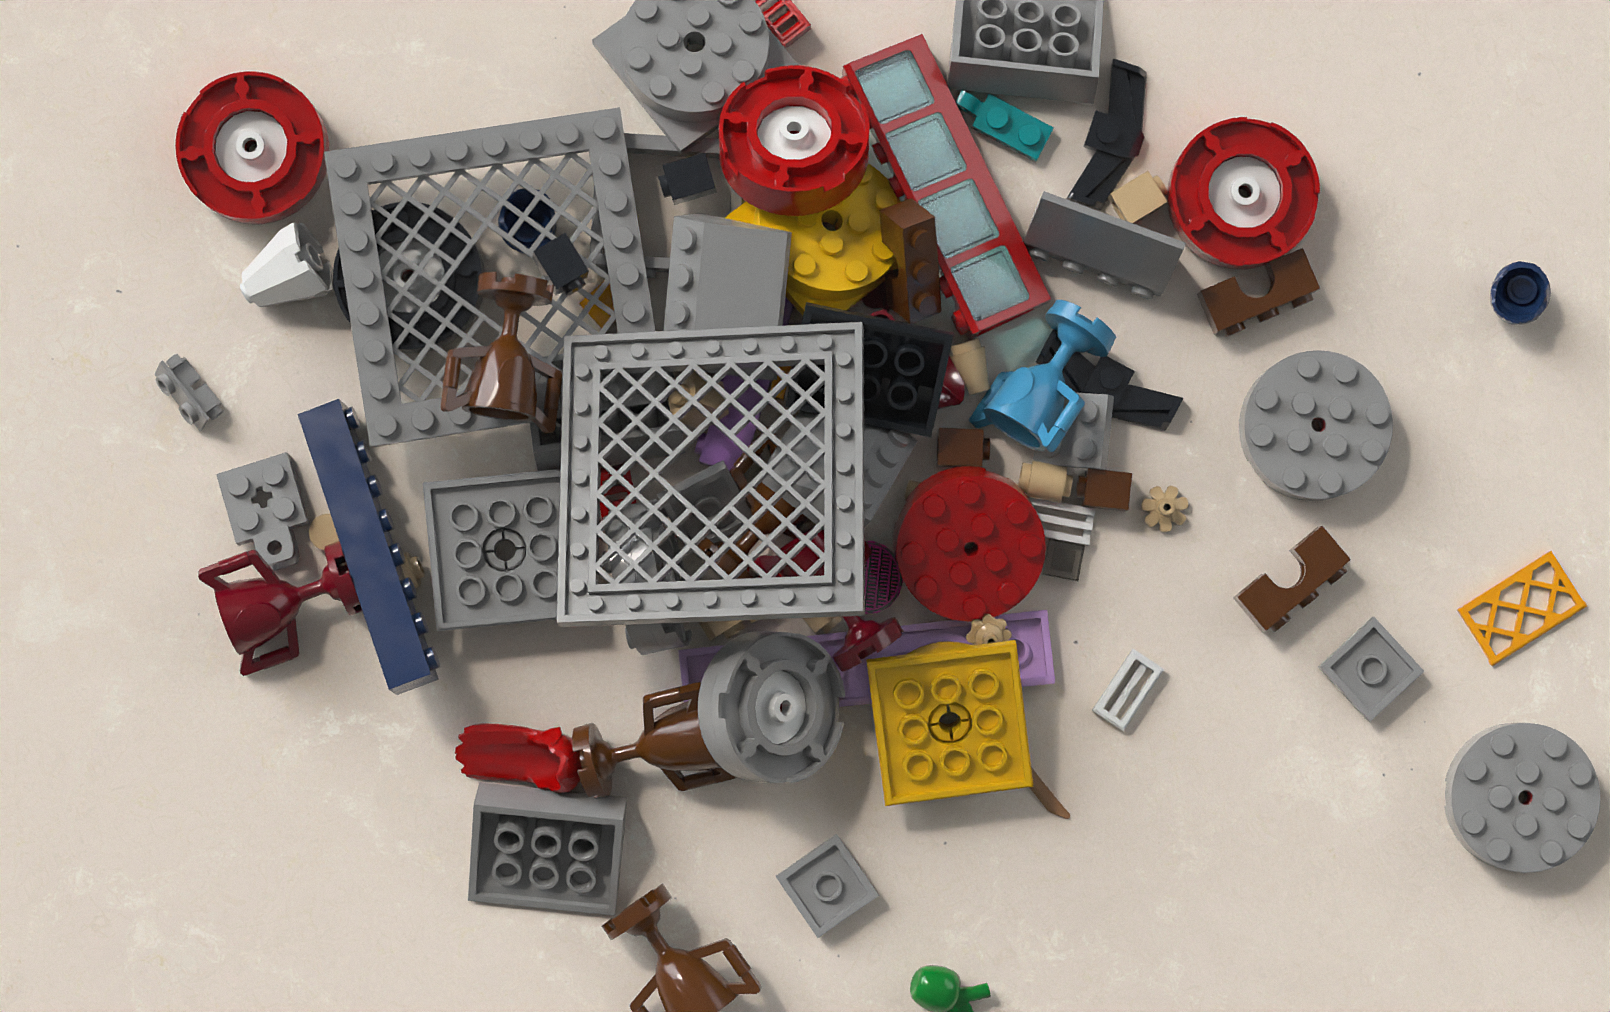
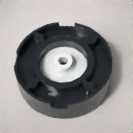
(462, 282)

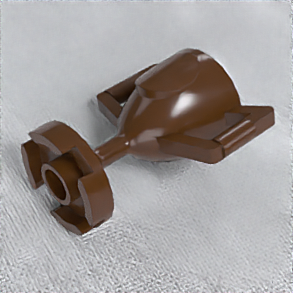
(505, 373)
(766, 524)
(668, 742)
(681, 976)

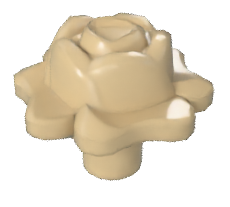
(988, 631)

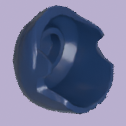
(526, 233)
(1520, 293)

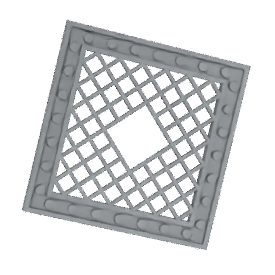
(357, 167)
(834, 594)

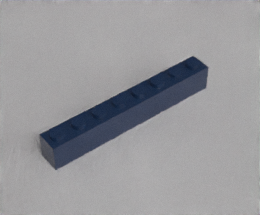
(368, 546)

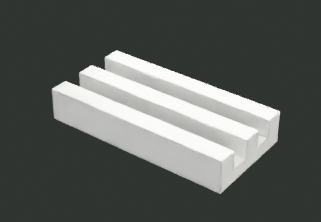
(1086, 526)
(1144, 663)

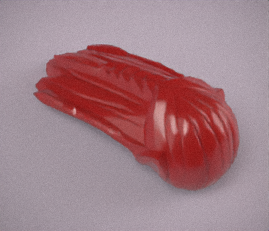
(519, 754)

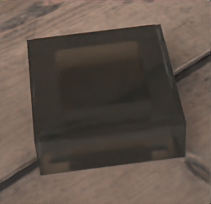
(1063, 559)

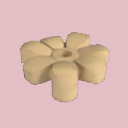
(1157, 512)

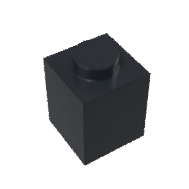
(687, 179)
(561, 265)

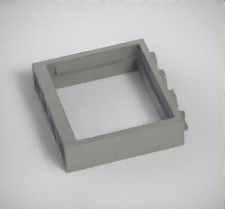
(658, 146)

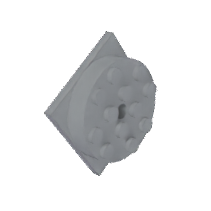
(684, 87)
(463, 531)

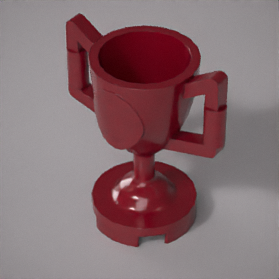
(265, 606)
(862, 636)

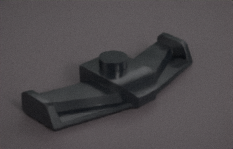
(1113, 136)
(1113, 378)

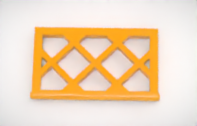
(1492, 597)

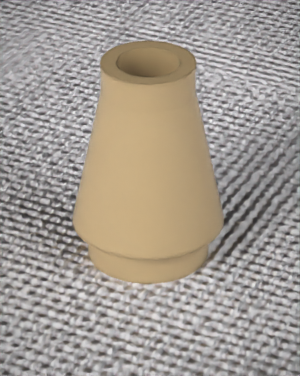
(971, 364)

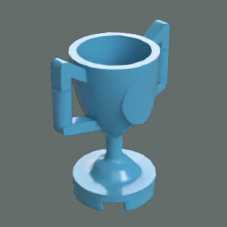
(1031, 399)

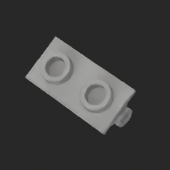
(193, 404)

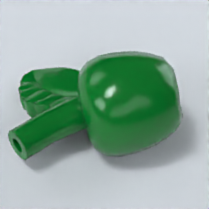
(939, 990)

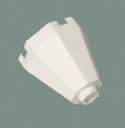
(287, 269)

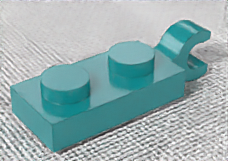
(1006, 124)

